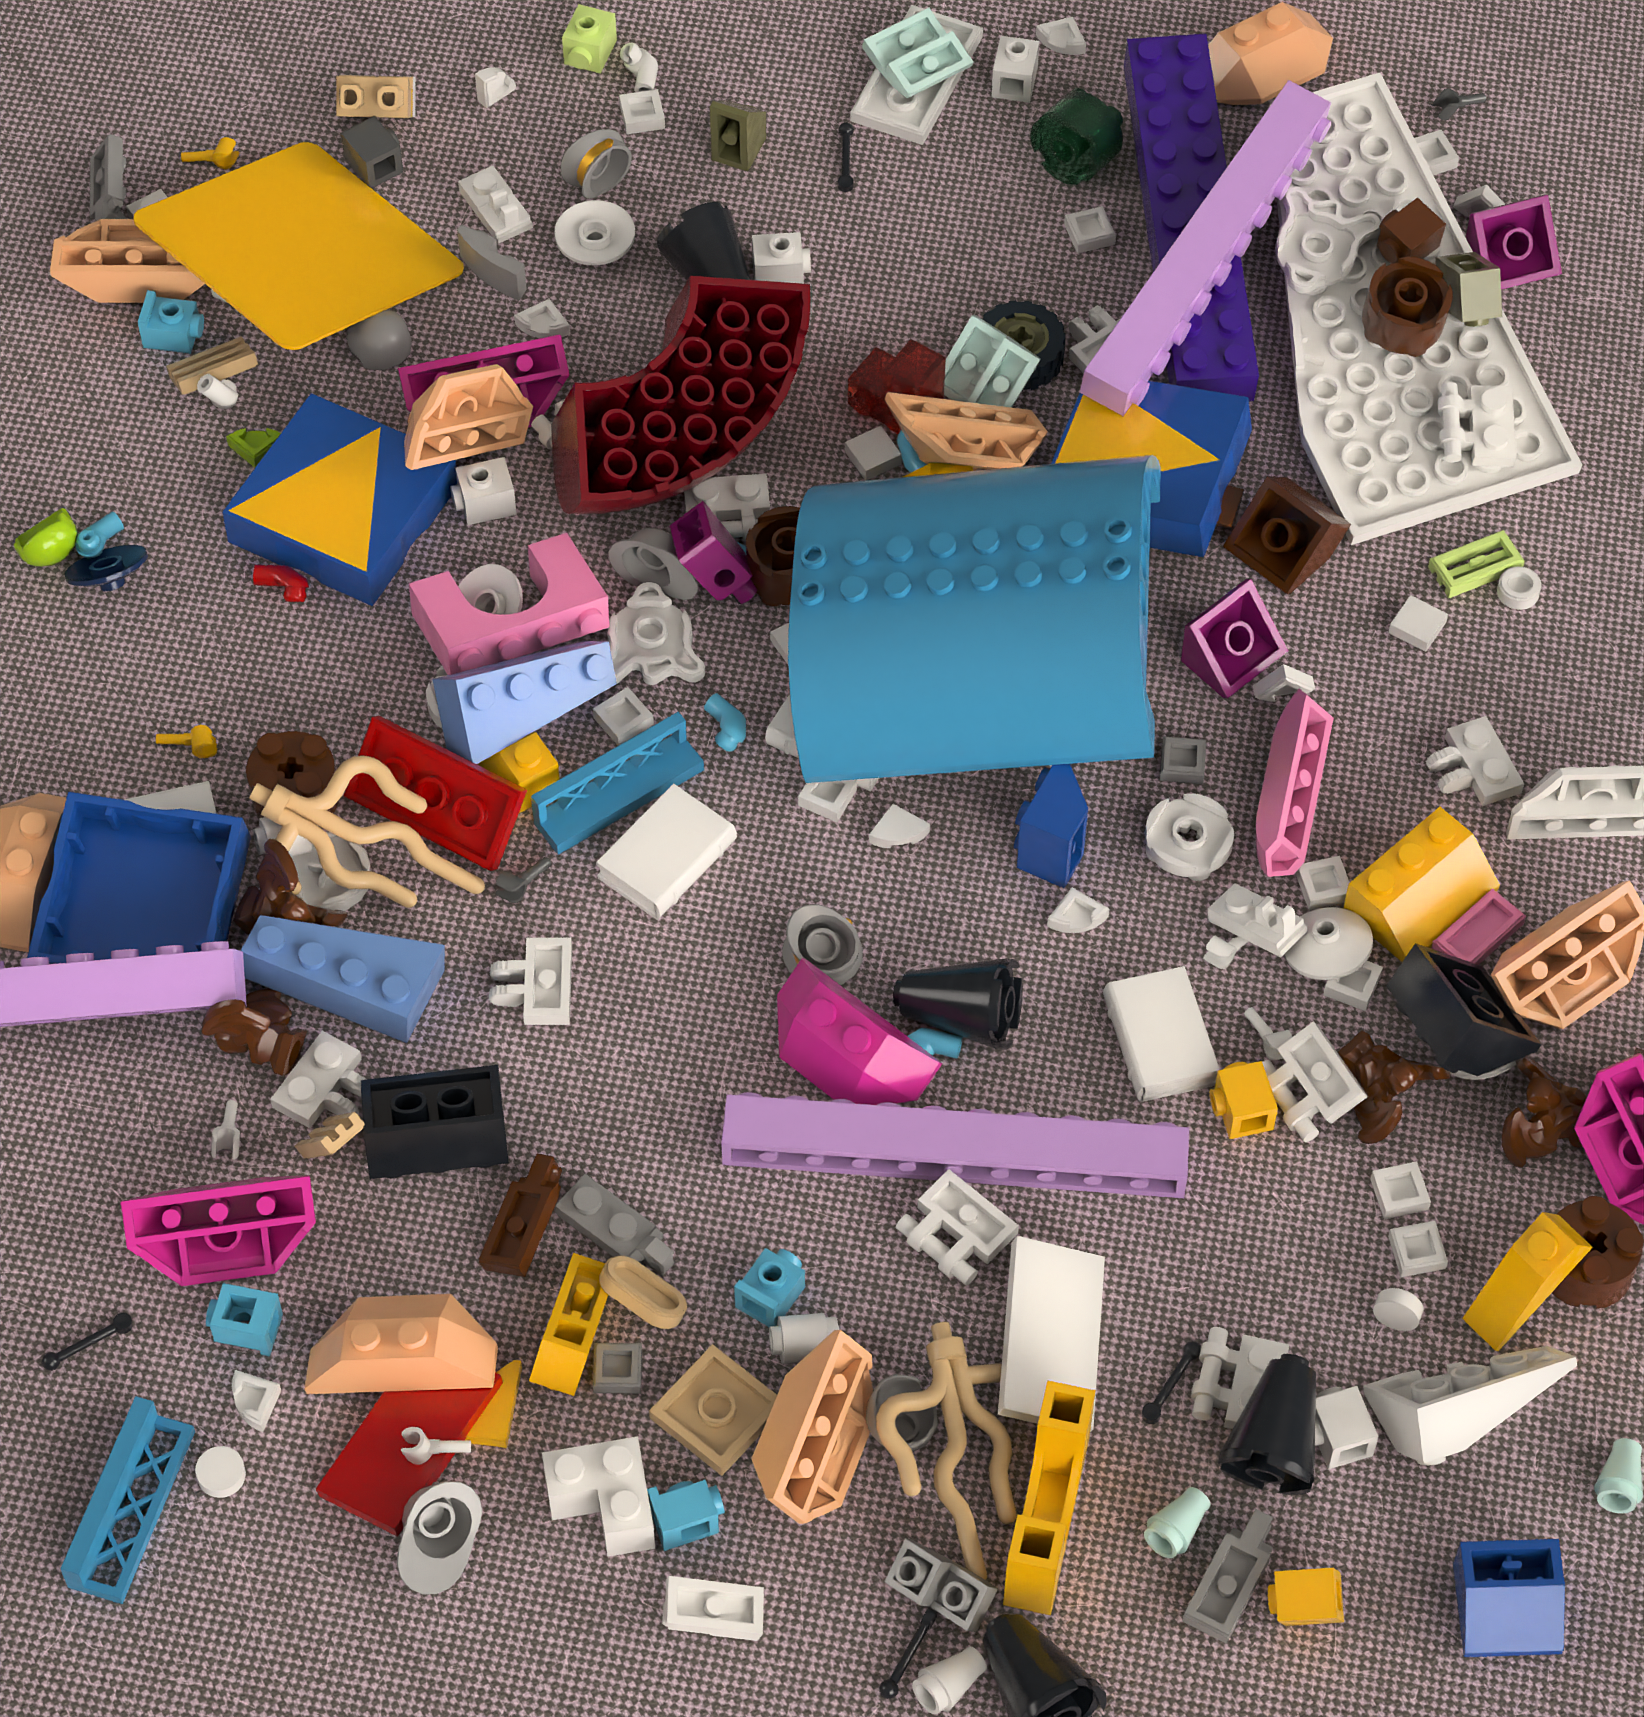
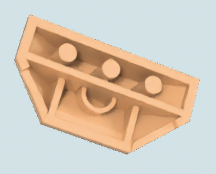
(1265, 52)
(119, 264)
(466, 417)
(967, 431)
(26, 863)
(1574, 958)
(402, 1347)
(816, 1430)

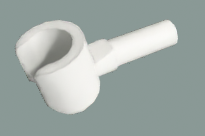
(1221, 952)
(1271, 1040)
(227, 1135)
(427, 1447)

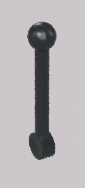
(845, 182)
(121, 1323)
(1151, 1412)
(889, 1687)

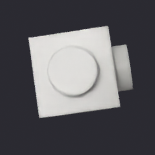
(1015, 69)
(780, 258)
(484, 491)
(1343, 1427)

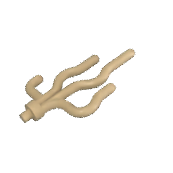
(302, 815)
(954, 1391)

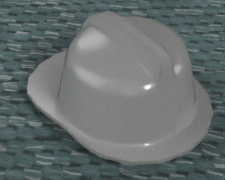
(652, 558)
(438, 1536)

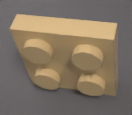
(715, 1409)

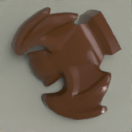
(275, 898)
(258, 1028)
(1382, 1077)
(1553, 1117)

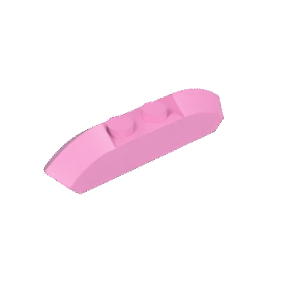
(1291, 785)

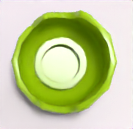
(48, 540)

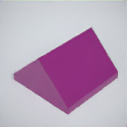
(1517, 240)
(1232, 640)

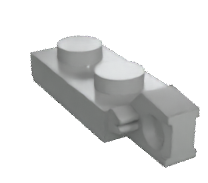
(107, 180)
(614, 1225)
(1231, 1579)

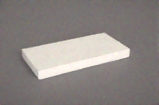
(913, 117)
(1049, 1324)

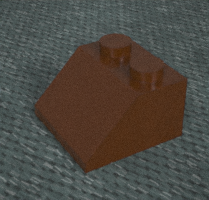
(1286, 533)

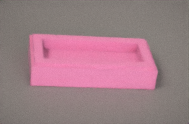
(1481, 929)

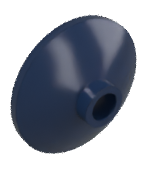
(107, 568)

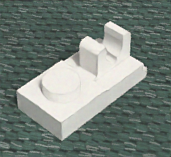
(495, 204)
(1257, 919)
(713, 1608)

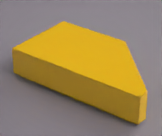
(495, 1422)

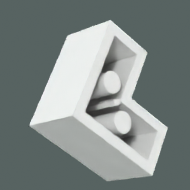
(603, 1480)

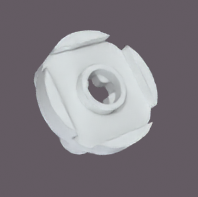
(1183, 857)

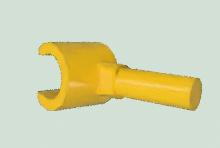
(222, 156)
(200, 738)

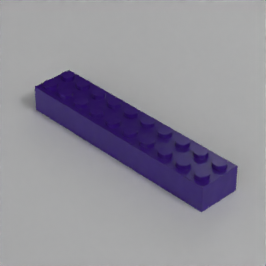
(1178, 165)

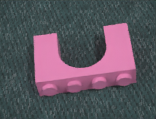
(473, 638)

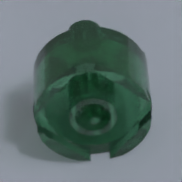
(1077, 137)

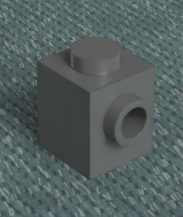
(372, 151)

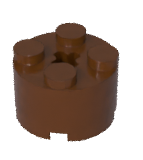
(1406, 306)
(771, 554)
(293, 761)
(1611, 1264)

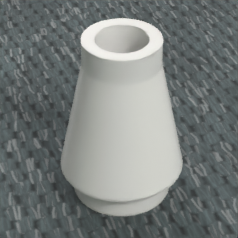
(947, 1681)

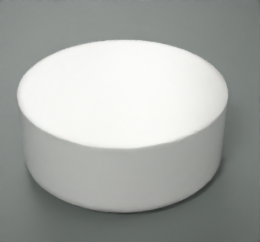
(1519, 588)
(1398, 1309)
(220, 1471)

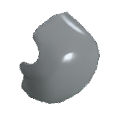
(380, 340)
(913, 1426)

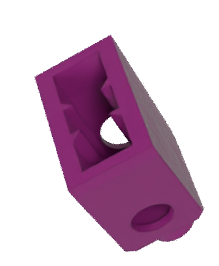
(712, 555)

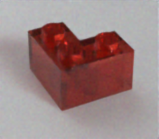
(912, 372)

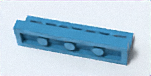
(617, 784)
(110, 1496)

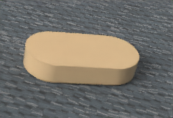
(643, 1292)

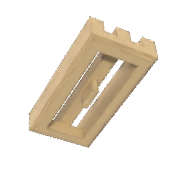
(218, 361)
(332, 1137)

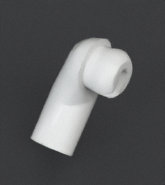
(641, 64)
(220, 393)

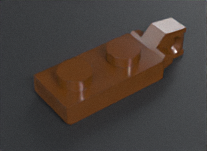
(522, 1219)

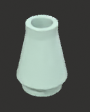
(1621, 1478)
(1175, 1525)

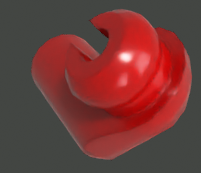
(282, 576)

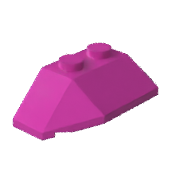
(534, 366)
(847, 1044)
(1614, 1133)
(220, 1227)

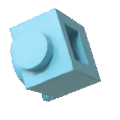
(169, 323)
(769, 1299)
(245, 1304)
(685, 1512)

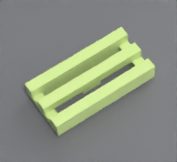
(1479, 569)

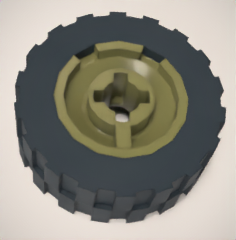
(1036, 331)

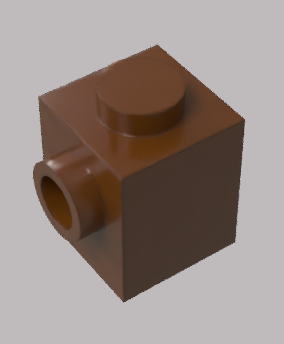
(1410, 232)

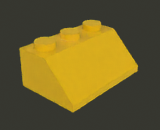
(1421, 884)

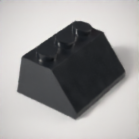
(1459, 1012)
(433, 1122)

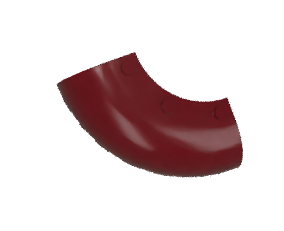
(692, 407)

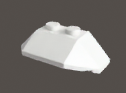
(1582, 804)

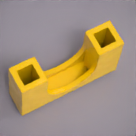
(1050, 1500)

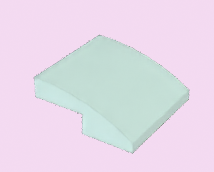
(916, 53)
(987, 366)

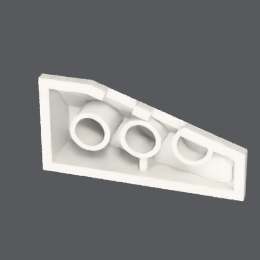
(1455, 1409)

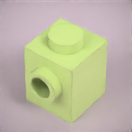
(589, 38)

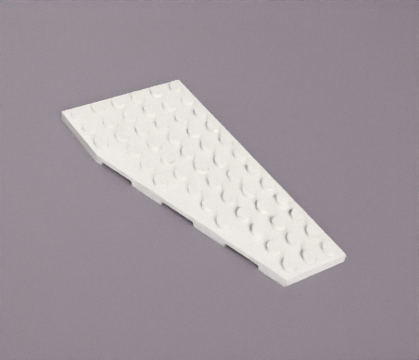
(1374, 412)

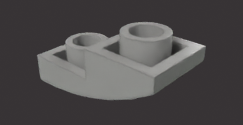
(497, 270)
(941, 1584)

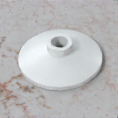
(594, 232)
(493, 589)
(1333, 946)

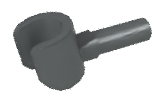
(1451, 101)
(514, 887)

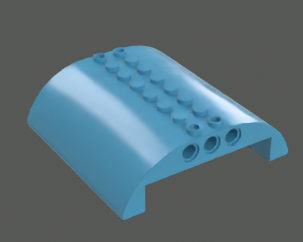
(973, 620)

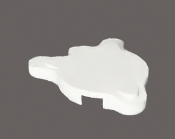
(1317, 243)
(653, 638)

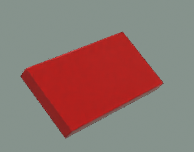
(466, 804)
(372, 1472)

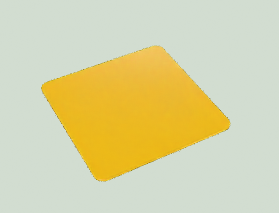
(298, 245)

